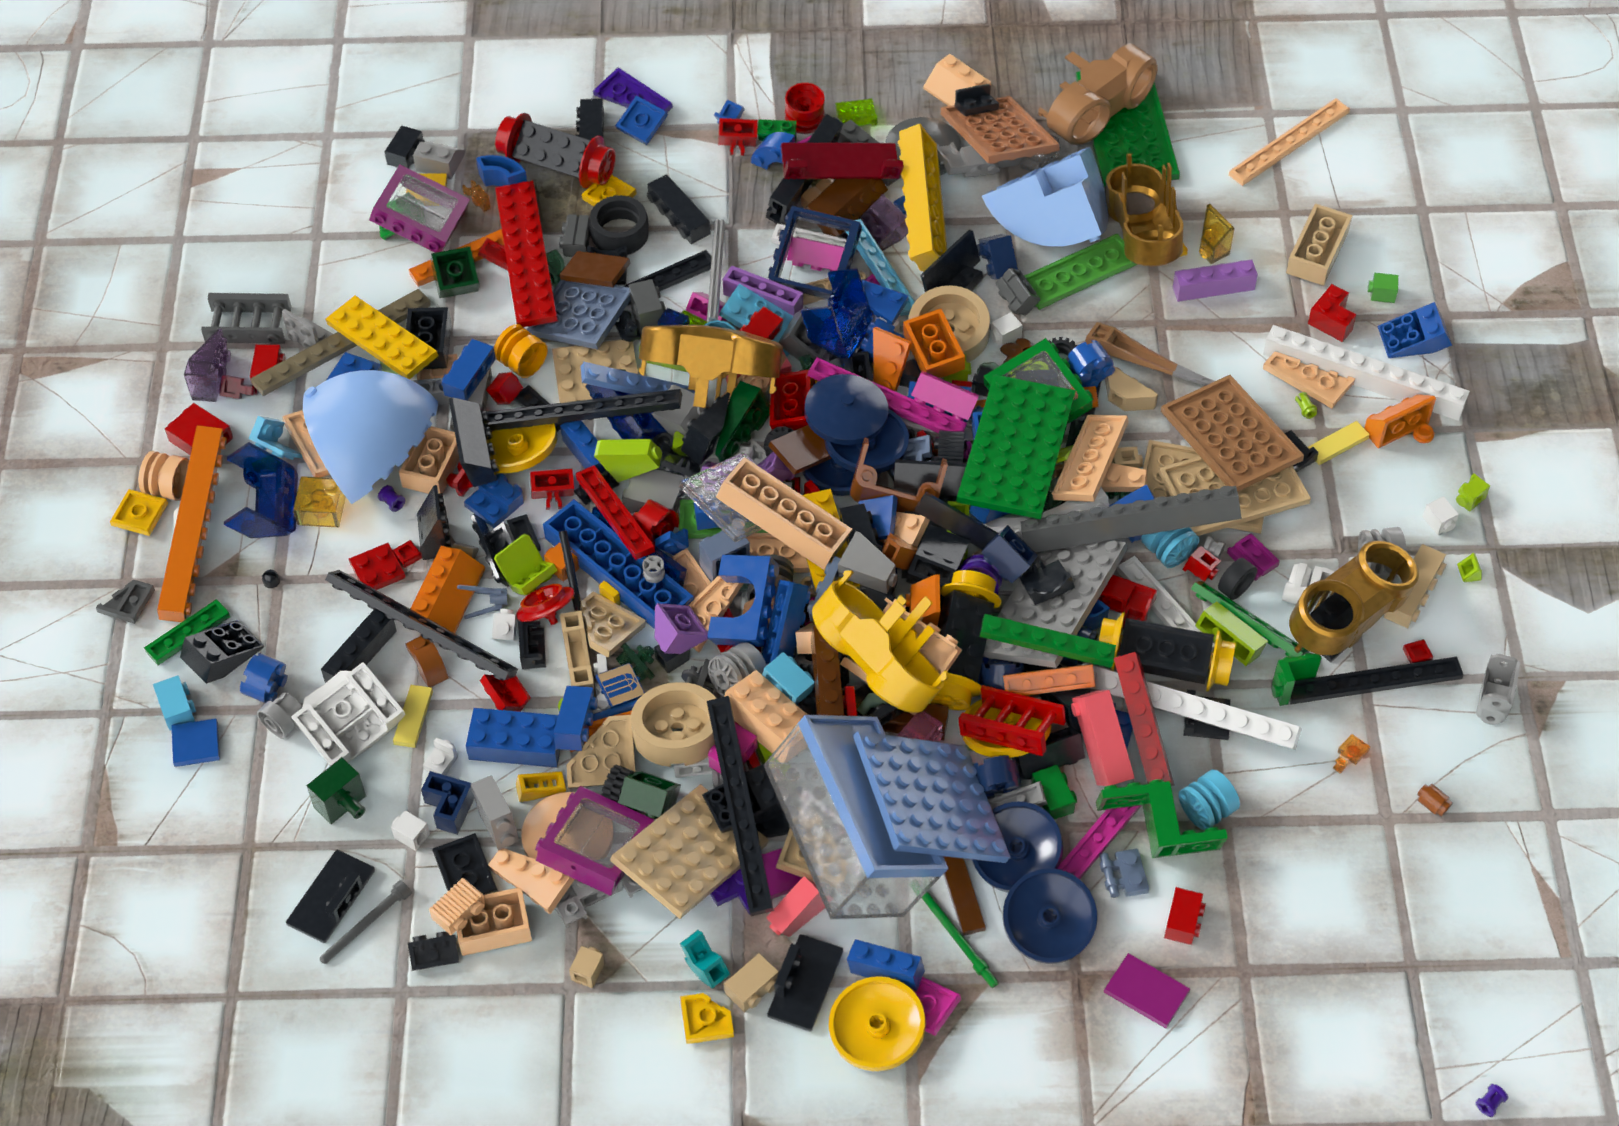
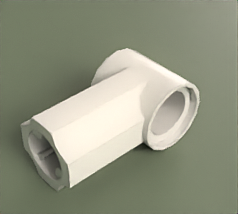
(1297, 583)

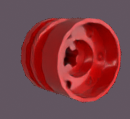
(805, 105)

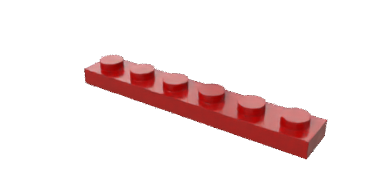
(615, 512)

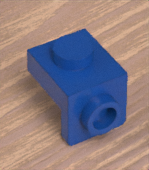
(730, 110)
(673, 542)

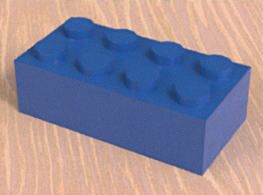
(512, 737)

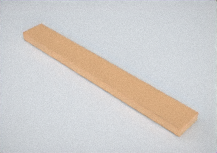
(1289, 142)

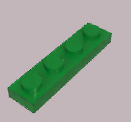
(172, 641)

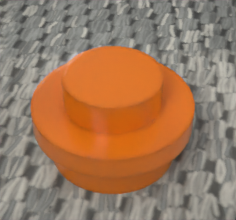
(1423, 433)

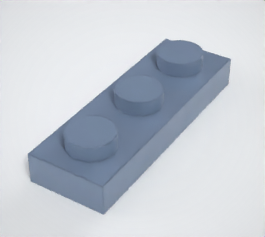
(831, 573)

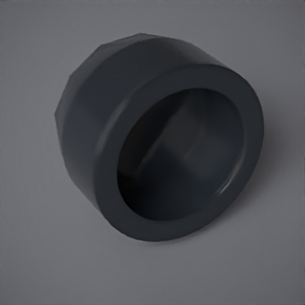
(269, 580)

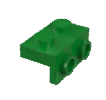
(766, 127)

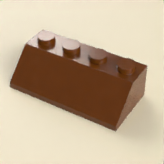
(847, 200)

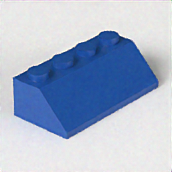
(785, 619)

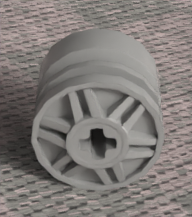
(1392, 535)
(734, 665)

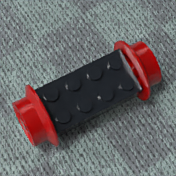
(555, 150)

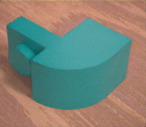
(703, 961)

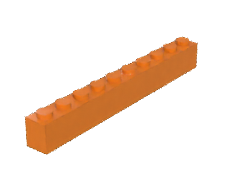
(190, 524)

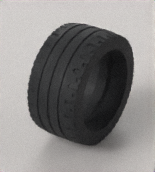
(619, 208)

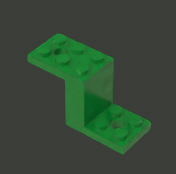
(1161, 818)

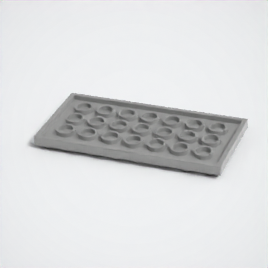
(1090, 569)

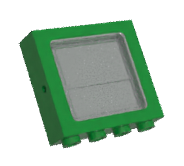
(1044, 366)

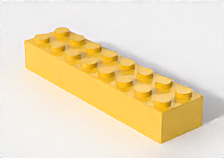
(922, 196)

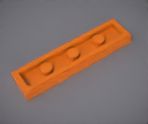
(1050, 680)

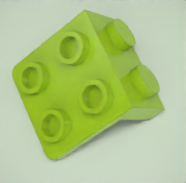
(524, 566)

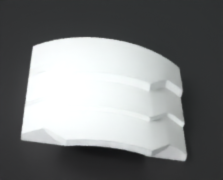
(348, 714)

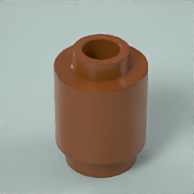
(1434, 799)

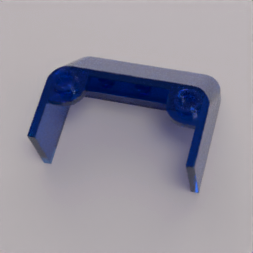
(845, 320)
(275, 494)

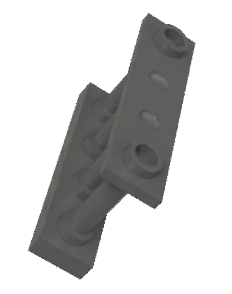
(248, 303)

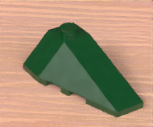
(744, 414)

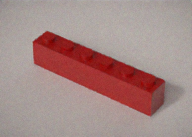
(1143, 718)

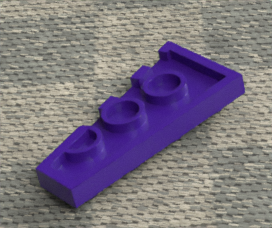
(623, 88)

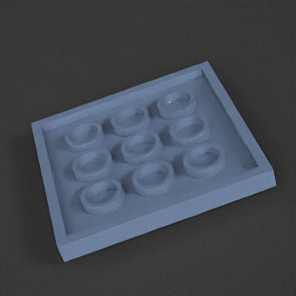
(583, 313)

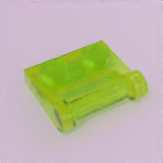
(859, 111)

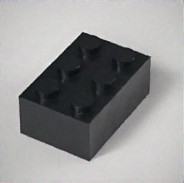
(434, 329)

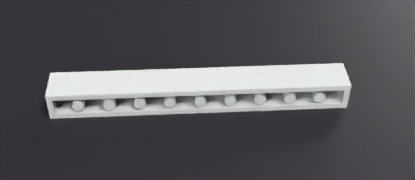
(1368, 372)
(1207, 711)

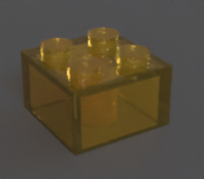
(318, 502)

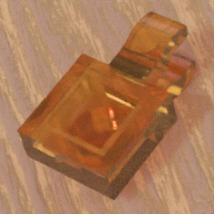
(479, 196)
(1350, 751)

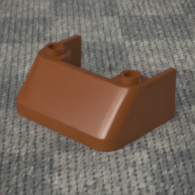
(865, 486)

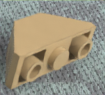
(1129, 393)

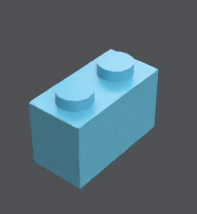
(789, 678)
(173, 701)

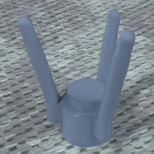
(498, 597)

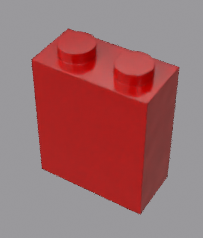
(183, 428)

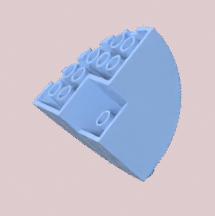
(1054, 203)
(366, 425)

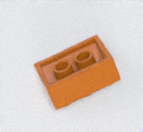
(1399, 419)

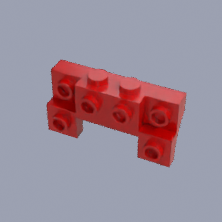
(1128, 597)

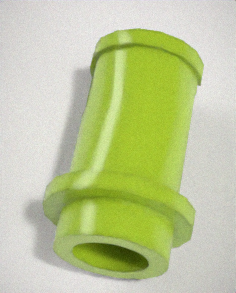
(1308, 409)

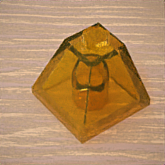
(1216, 236)

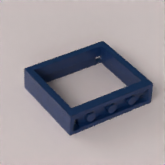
(785, 238)

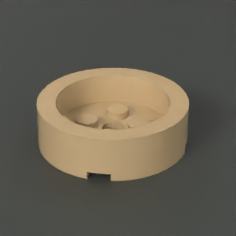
(963, 311)
(671, 708)

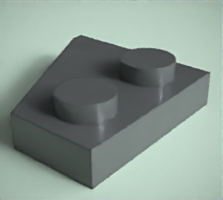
(128, 602)

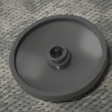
(938, 130)

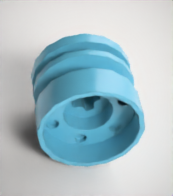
(1172, 546)
(1209, 799)

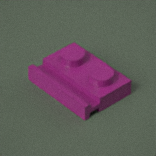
(1255, 553)

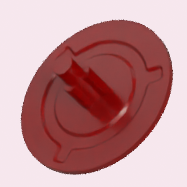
(544, 603)

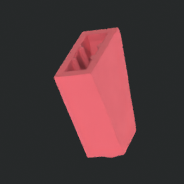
(796, 908)

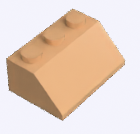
(950, 76)

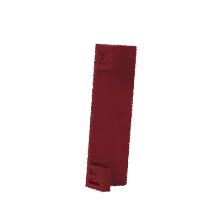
(840, 161)

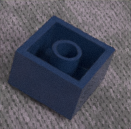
(1009, 554)

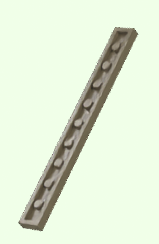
(329, 348)

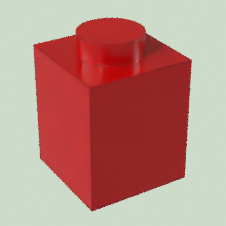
(504, 388)

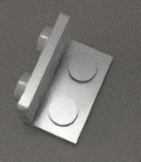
(303, 330)

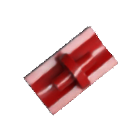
(459, 481)

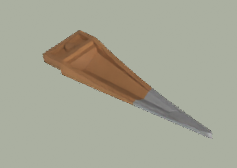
(1125, 348)

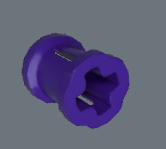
(391, 498)
(1491, 1100)

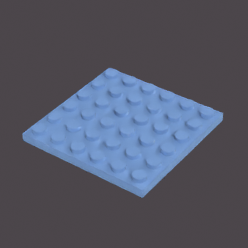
(930, 797)

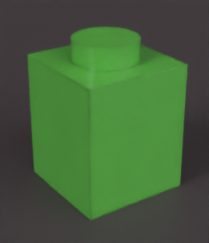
(1383, 287)

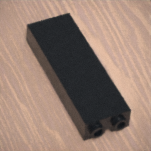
(790, 190)

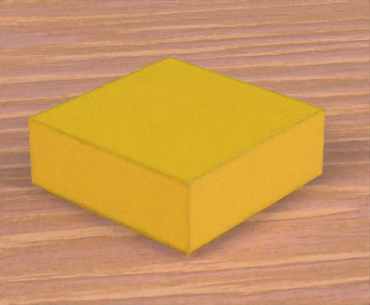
(609, 592)

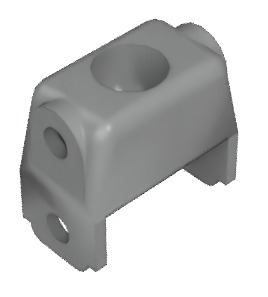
(1498, 695)

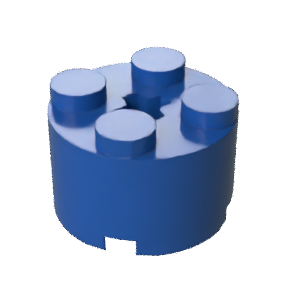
(1090, 363)
(263, 678)

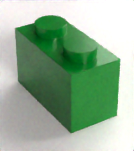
(1057, 793)

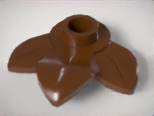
(1014, 349)

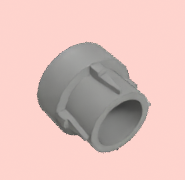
(277, 714)

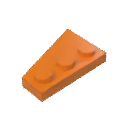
(889, 358)

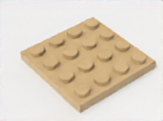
(567, 363)

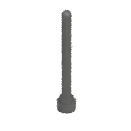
(399, 892)

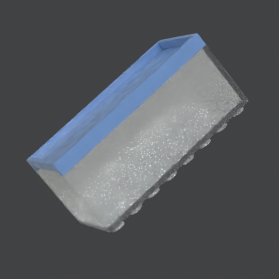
(840, 823)

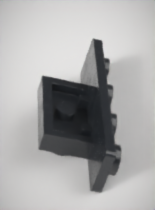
(492, 543)

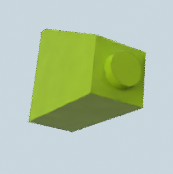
(628, 457)

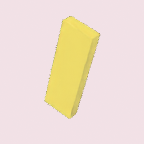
(1339, 442)
(415, 712)

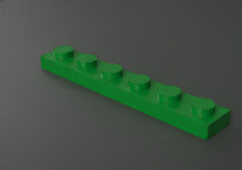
(1274, 637)
(1048, 640)

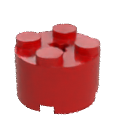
(656, 519)

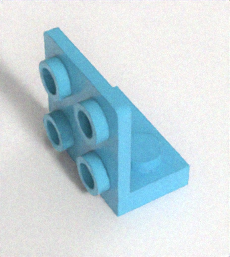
(266, 434)

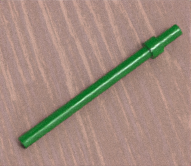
(979, 965)

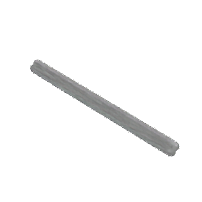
(716, 269)

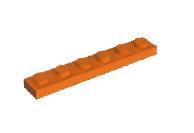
(423, 272)

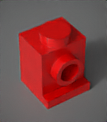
(1202, 564)

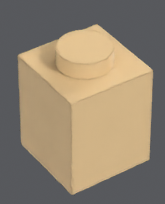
(587, 966)

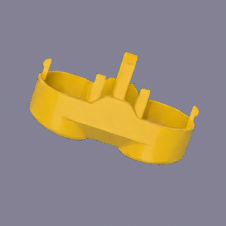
(880, 644)

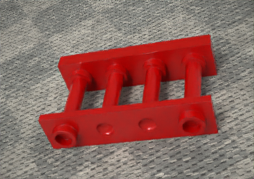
(1012, 735)

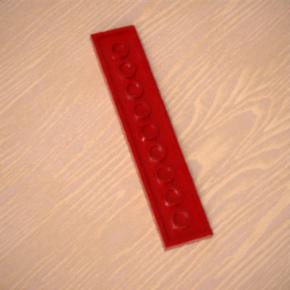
(525, 254)

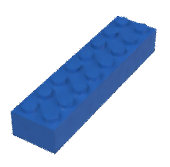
(608, 559)

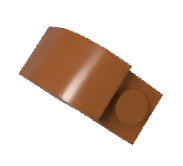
(899, 551)
(428, 661)

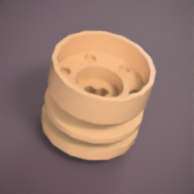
(163, 475)

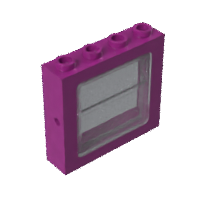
(419, 209)
(587, 837)

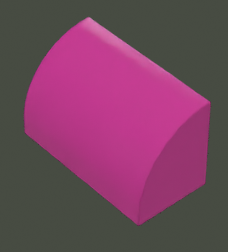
(699, 305)

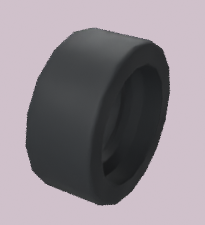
(1237, 578)

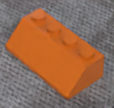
(439, 596)

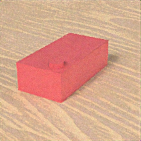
(1103, 737)

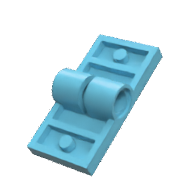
(744, 303)

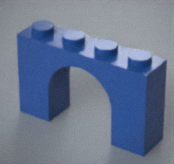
(752, 625)

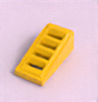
(532, 793)

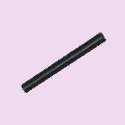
(570, 569)

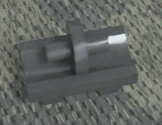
(699, 678)

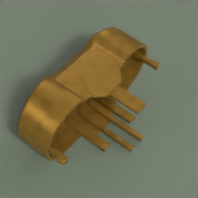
(711, 354)

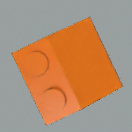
(931, 589)

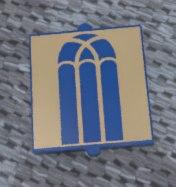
(620, 685)

